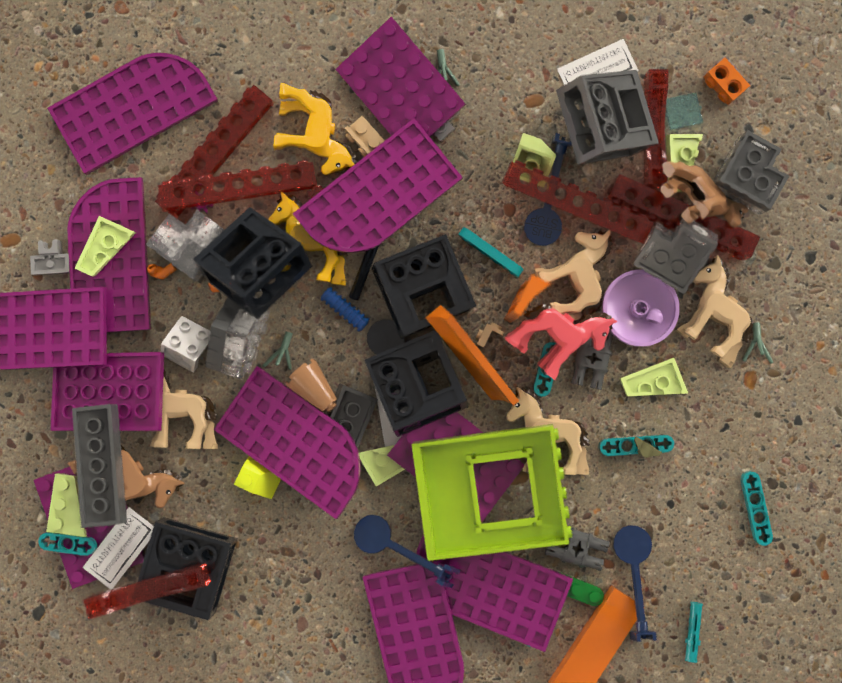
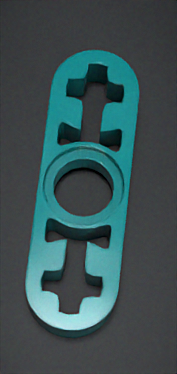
(538, 382)
(55, 536)

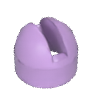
(655, 316)

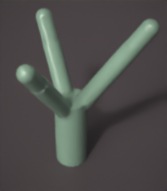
(443, 67)
(757, 338)
(284, 348)

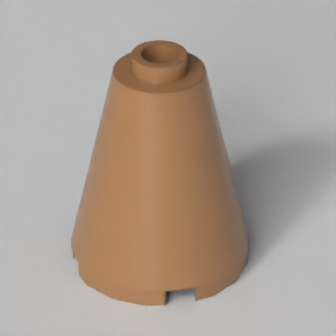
(312, 386)

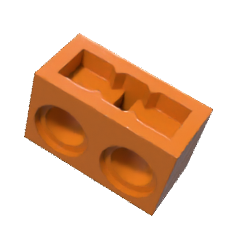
(731, 78)

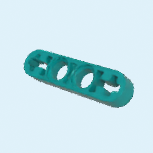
(490, 252)
(612, 452)
(752, 509)

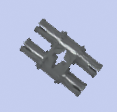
(598, 367)
(581, 556)

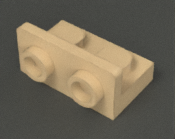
(363, 135)

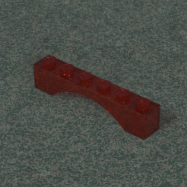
(656, 96)
(148, 589)

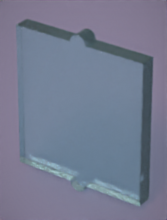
(683, 111)

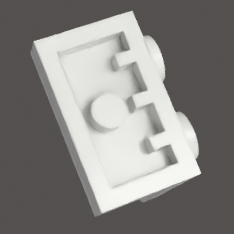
(185, 343)

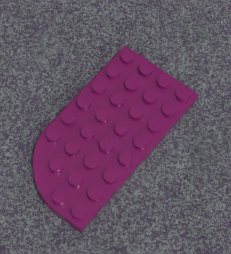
(130, 107)
(379, 192)
(126, 272)
(53, 328)
(293, 441)
(506, 595)
(414, 626)

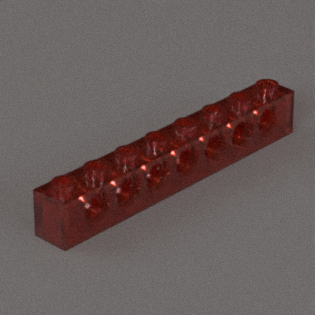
(225, 147)
(210, 196)
(641, 222)
(746, 240)

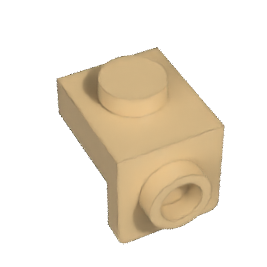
(483, 335)

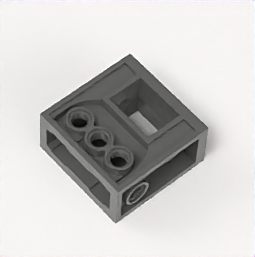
(613, 116)

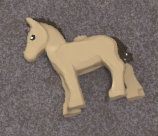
(581, 274)
(721, 310)
(184, 405)
(569, 431)

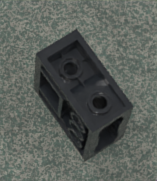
(248, 258)
(413, 284)
(406, 377)
(166, 557)

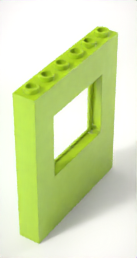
(451, 499)

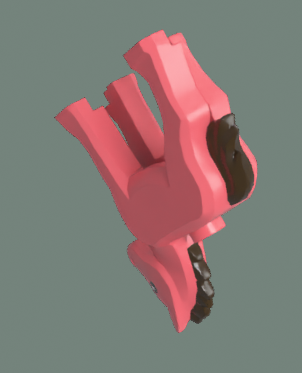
(563, 332)

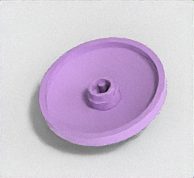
(629, 302)

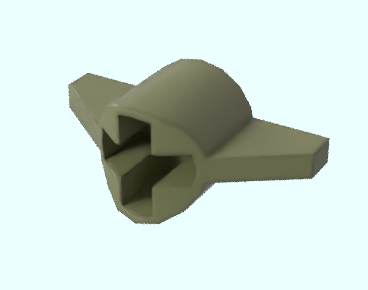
(645, 449)

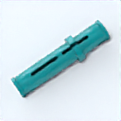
(693, 632)

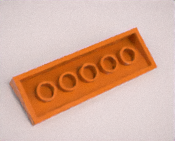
(525, 294)
(470, 356)
(598, 640)

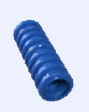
(345, 309)

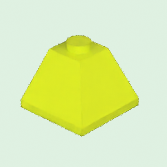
(257, 479)

